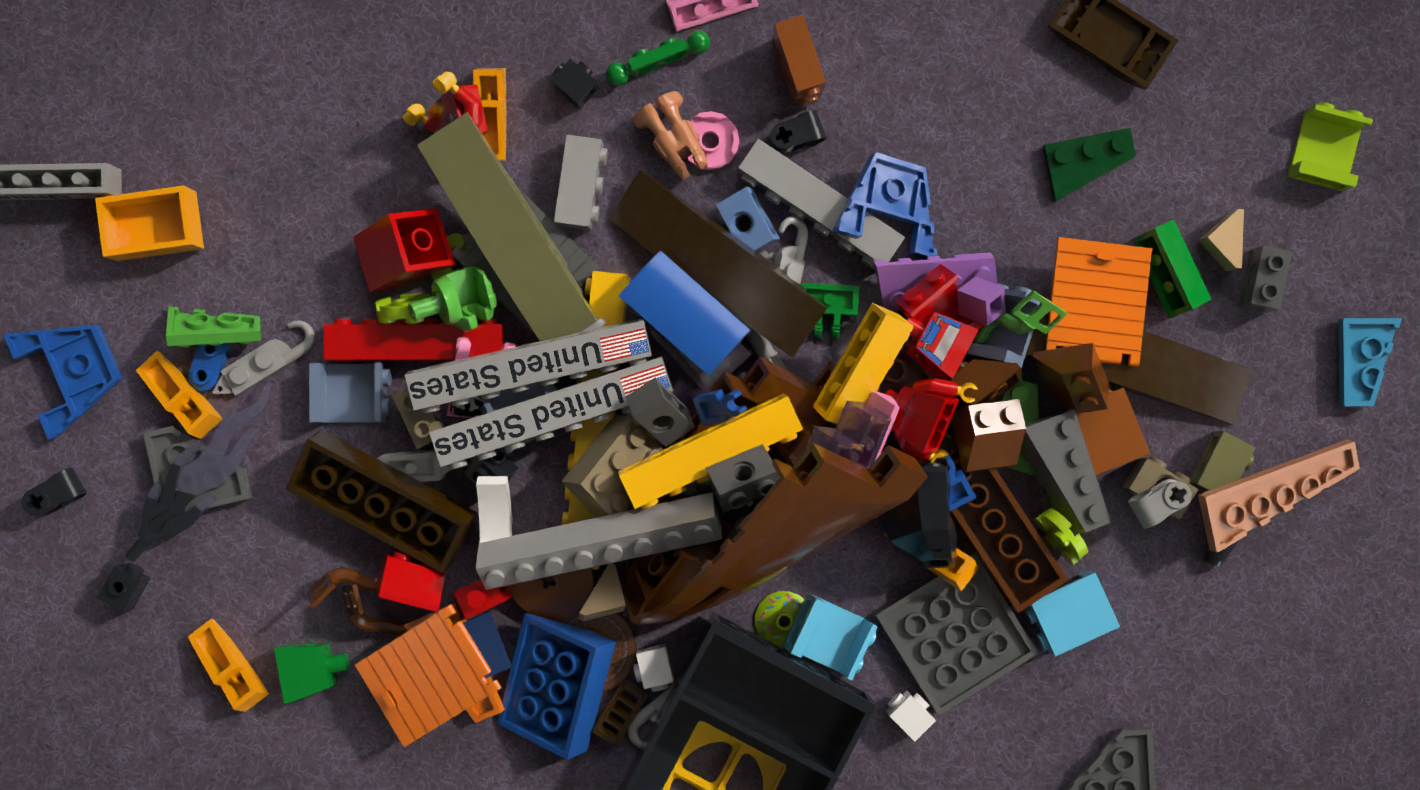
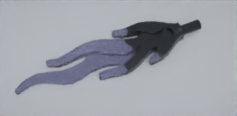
(186, 482)

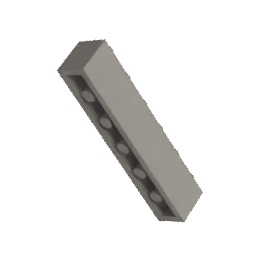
(815, 201)

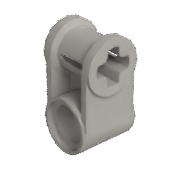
(1155, 505)

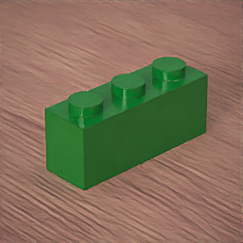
(1173, 270)

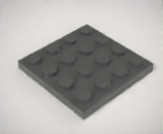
(956, 637)

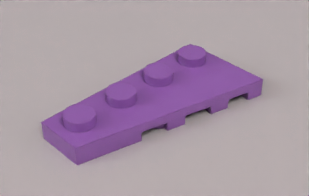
(900, 276)

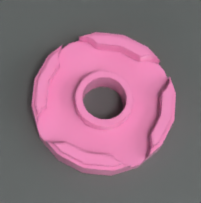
(725, 131)

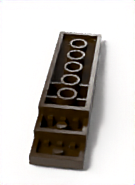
(720, 263)
(1174, 376)

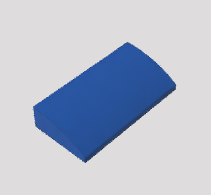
(684, 313)

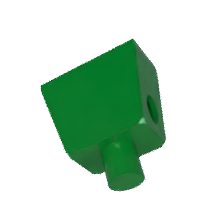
(307, 668)

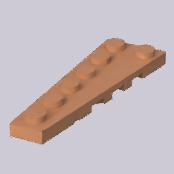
(1255, 499)

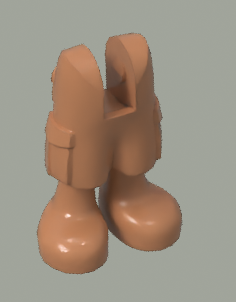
(674, 144)

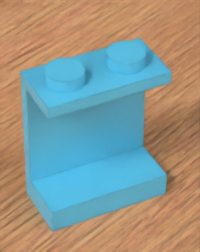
(1072, 614)
(830, 636)

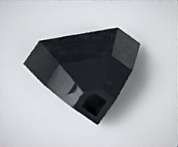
(923, 523)

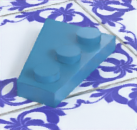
(1362, 357)

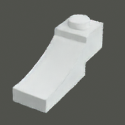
(494, 507)

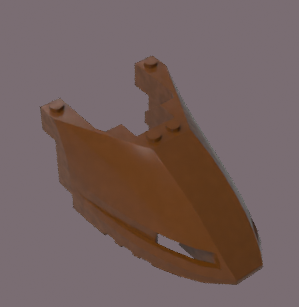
(804, 511)

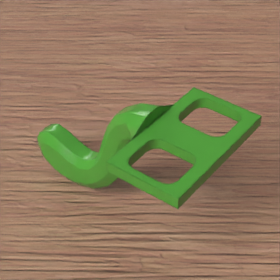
(1027, 321)

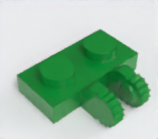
(839, 300)

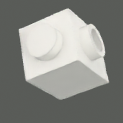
(654, 667)
(910, 713)

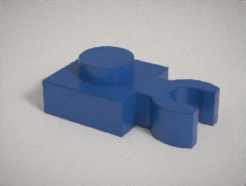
(717, 408)
(959, 488)

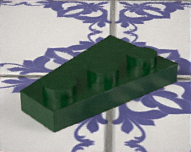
(1086, 158)

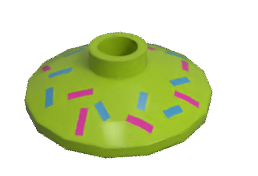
(769, 612)

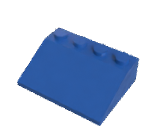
(556, 684)

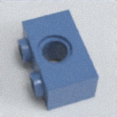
(747, 203)

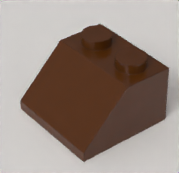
(1074, 377)
(990, 378)
(989, 435)

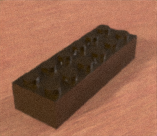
(381, 500)

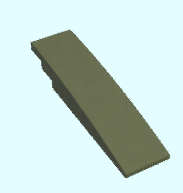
(507, 230)

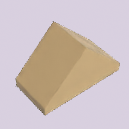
(1226, 241)
(605, 597)

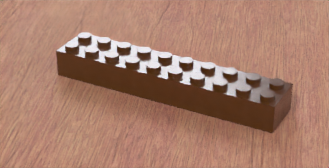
(993, 520)

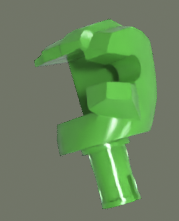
(458, 299)

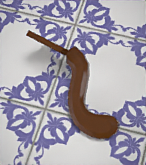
(337, 575)
(361, 621)

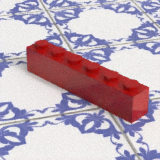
(407, 341)

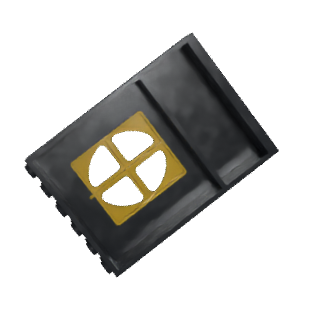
(762, 704)

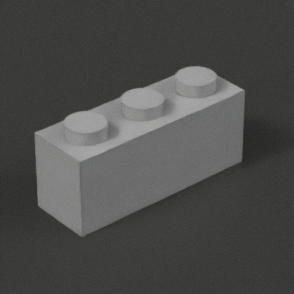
(580, 182)

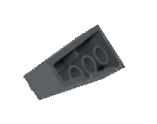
(1065, 470)

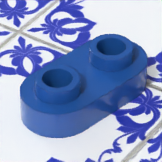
(210, 363)

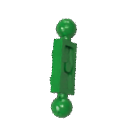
(646, 60)

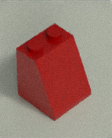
(403, 249)

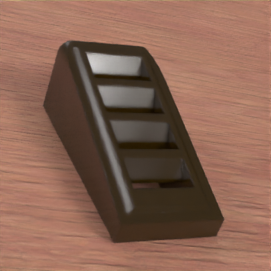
(605, 733)

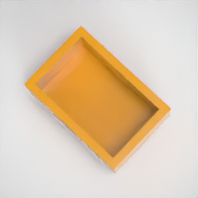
(149, 223)

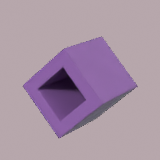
(981, 300)

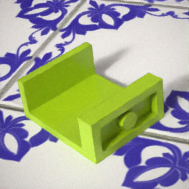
(1327, 146)

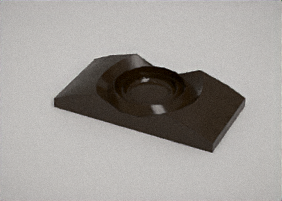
(1115, 38)

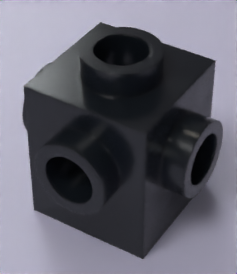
(494, 466)

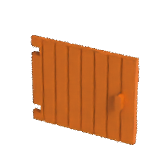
(1101, 297)
(430, 673)

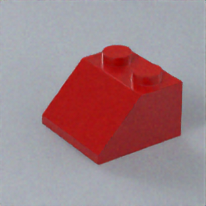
(410, 581)

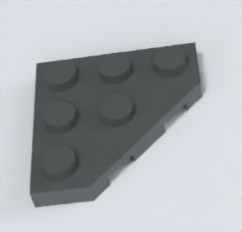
(168, 443)
(1121, 764)

